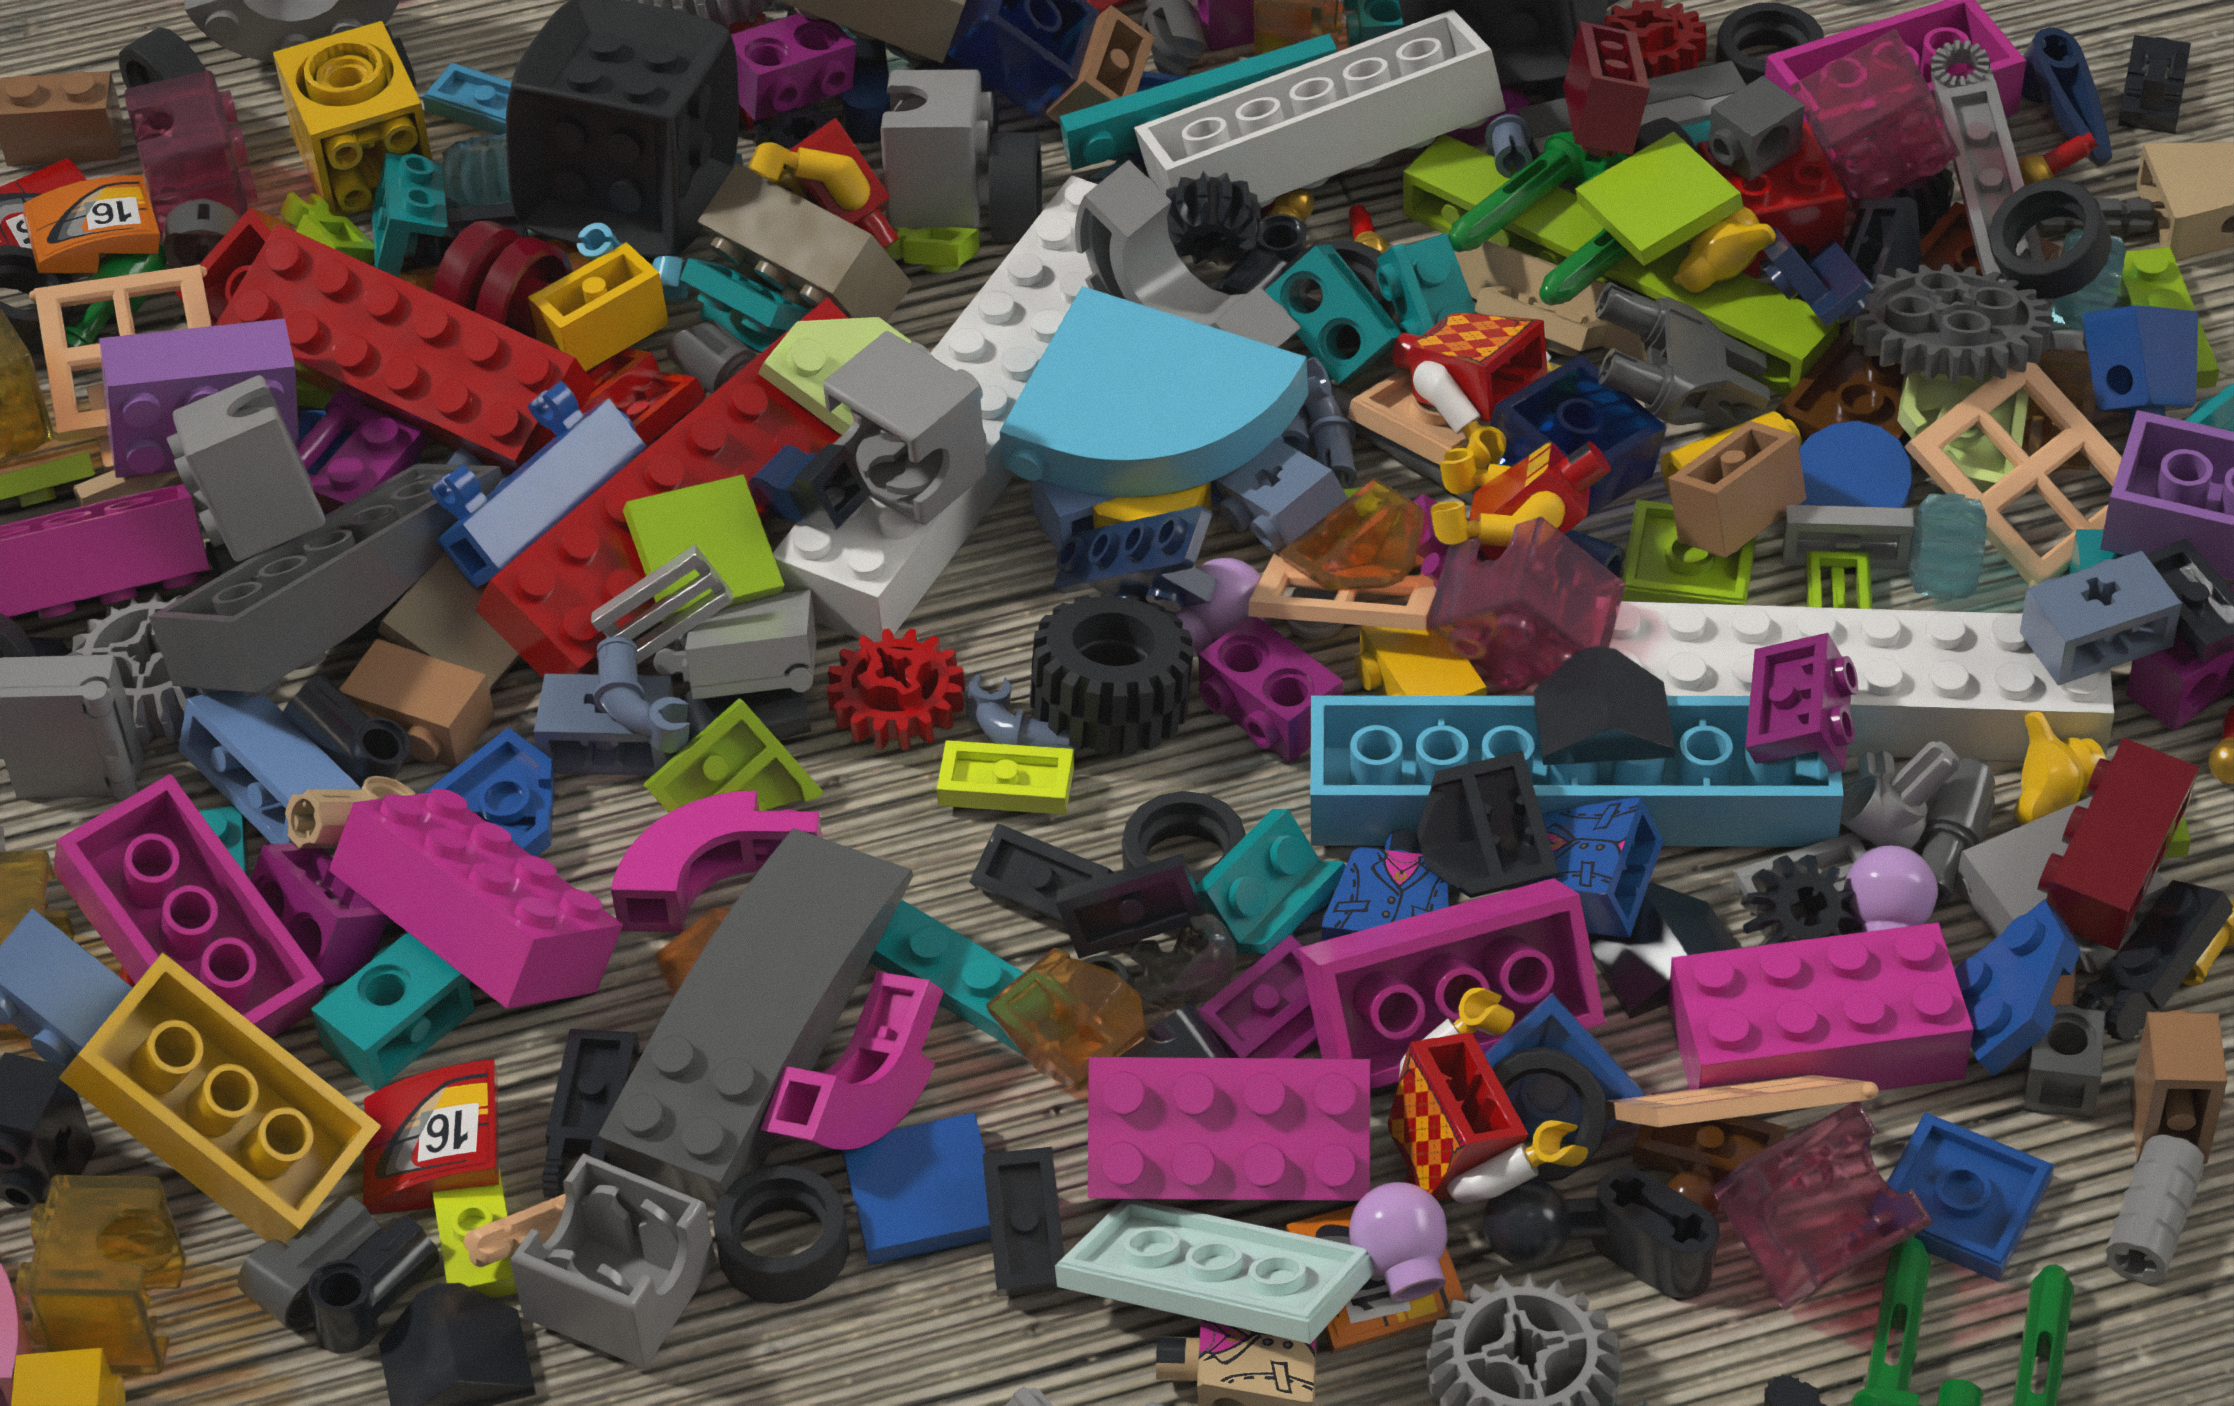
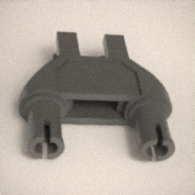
(1688, 363)

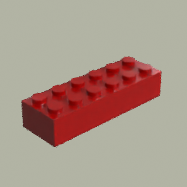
(405, 349)

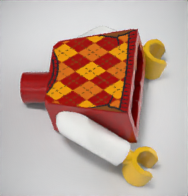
(1469, 367)
(1458, 1121)

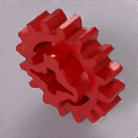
(1666, 36)
(895, 689)

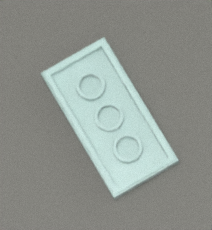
(1216, 1269)

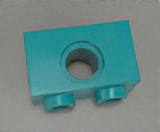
(392, 1011)

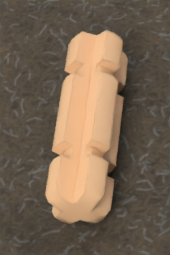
(505, 1235)

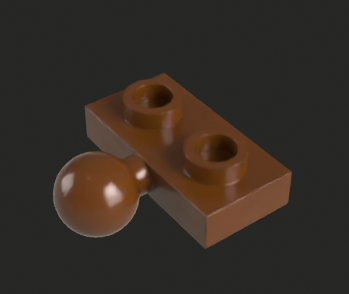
(1704, 1152)

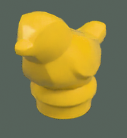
(1723, 251)
(2053, 770)

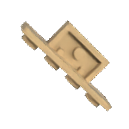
(1509, 286)

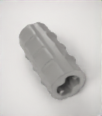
(2155, 1209)

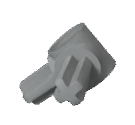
(1892, 806)

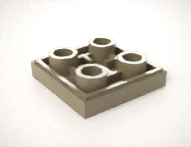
(442, 622)

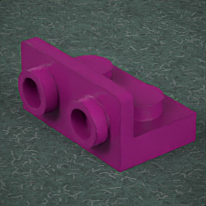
(1801, 701)

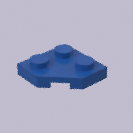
(508, 786)
(2012, 984)
(1549, 1097)

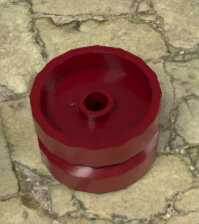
(496, 272)

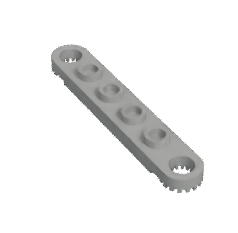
(1987, 158)

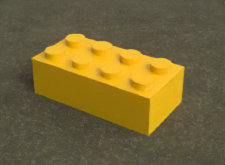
(220, 1102)

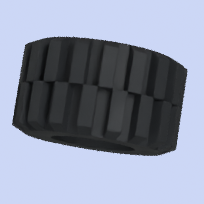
(1111, 673)

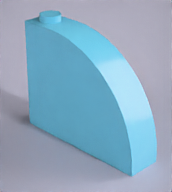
(1147, 401)

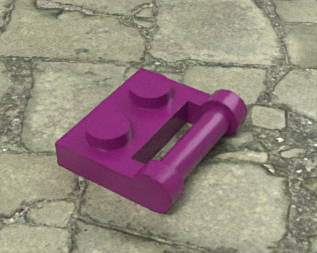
(371, 455)

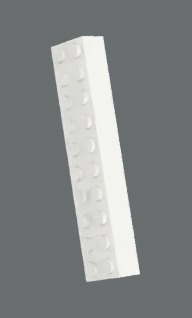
(880, 558)

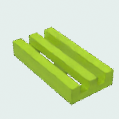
(1837, 561)

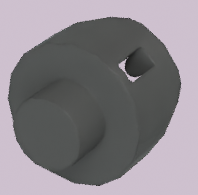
(195, 230)

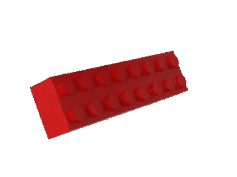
(589, 557)

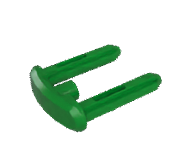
(1559, 162)
(1902, 1309)

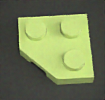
(814, 353)
(1973, 452)

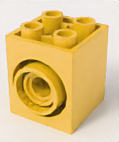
(348, 109)

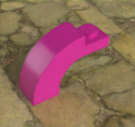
(694, 850)
(871, 1081)

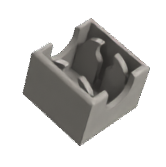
(936, 148)
(913, 425)
(244, 470)
(616, 1262)

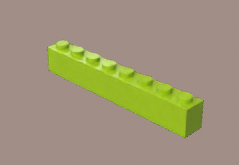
(1457, 176)

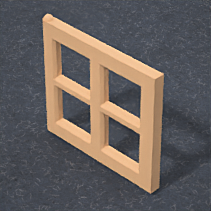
(64, 360)
(2029, 472)
(1269, 601)
(1739, 1100)

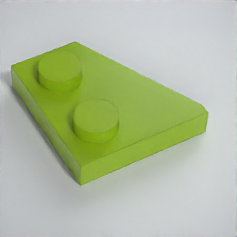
(733, 757)

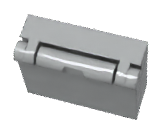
(747, 648)
(67, 728)
(2004, 876)

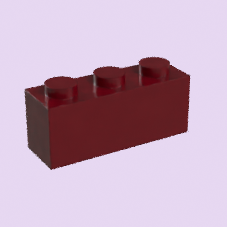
(1606, 89)
(2117, 841)

